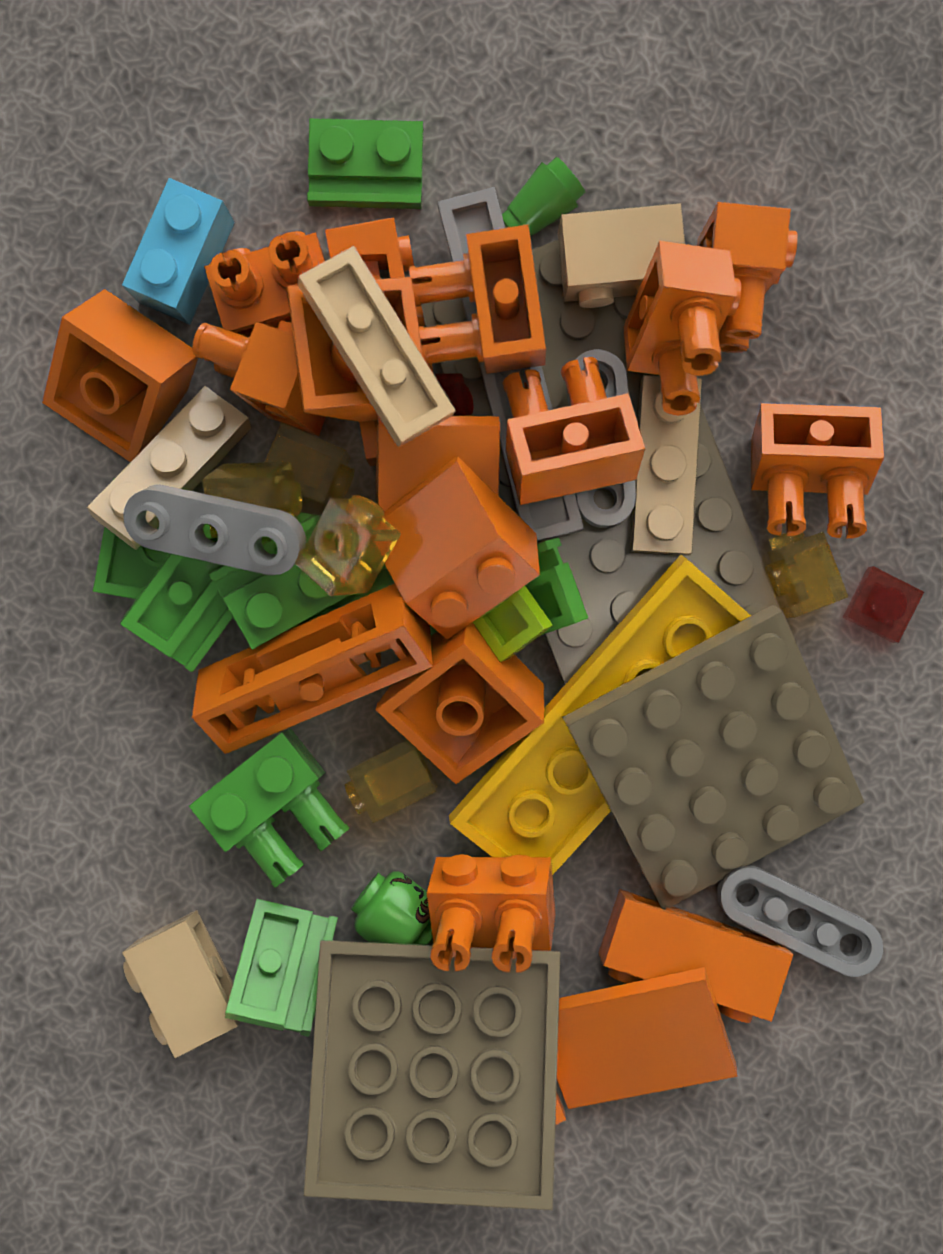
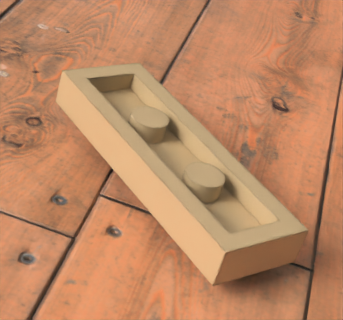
(375, 346)
(174, 458)
(666, 475)

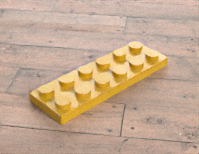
(541, 790)

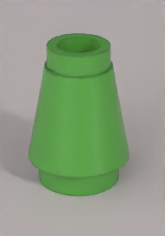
(544, 197)

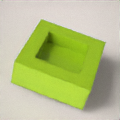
(513, 624)

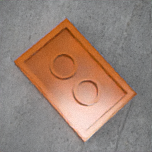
(641, 1039)

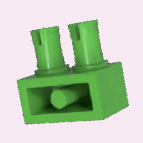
(272, 779)

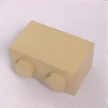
(611, 250)
(181, 983)

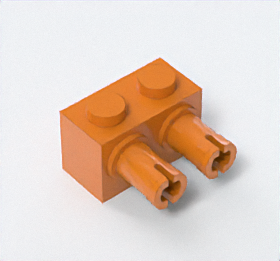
(759, 254)
(254, 284)
(503, 284)
(679, 319)
(261, 369)
(574, 445)
(816, 452)
(491, 905)

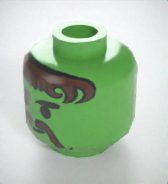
(393, 911)

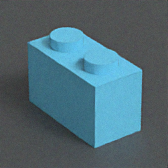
(176, 246)

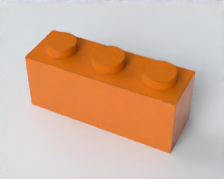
(656, 942)

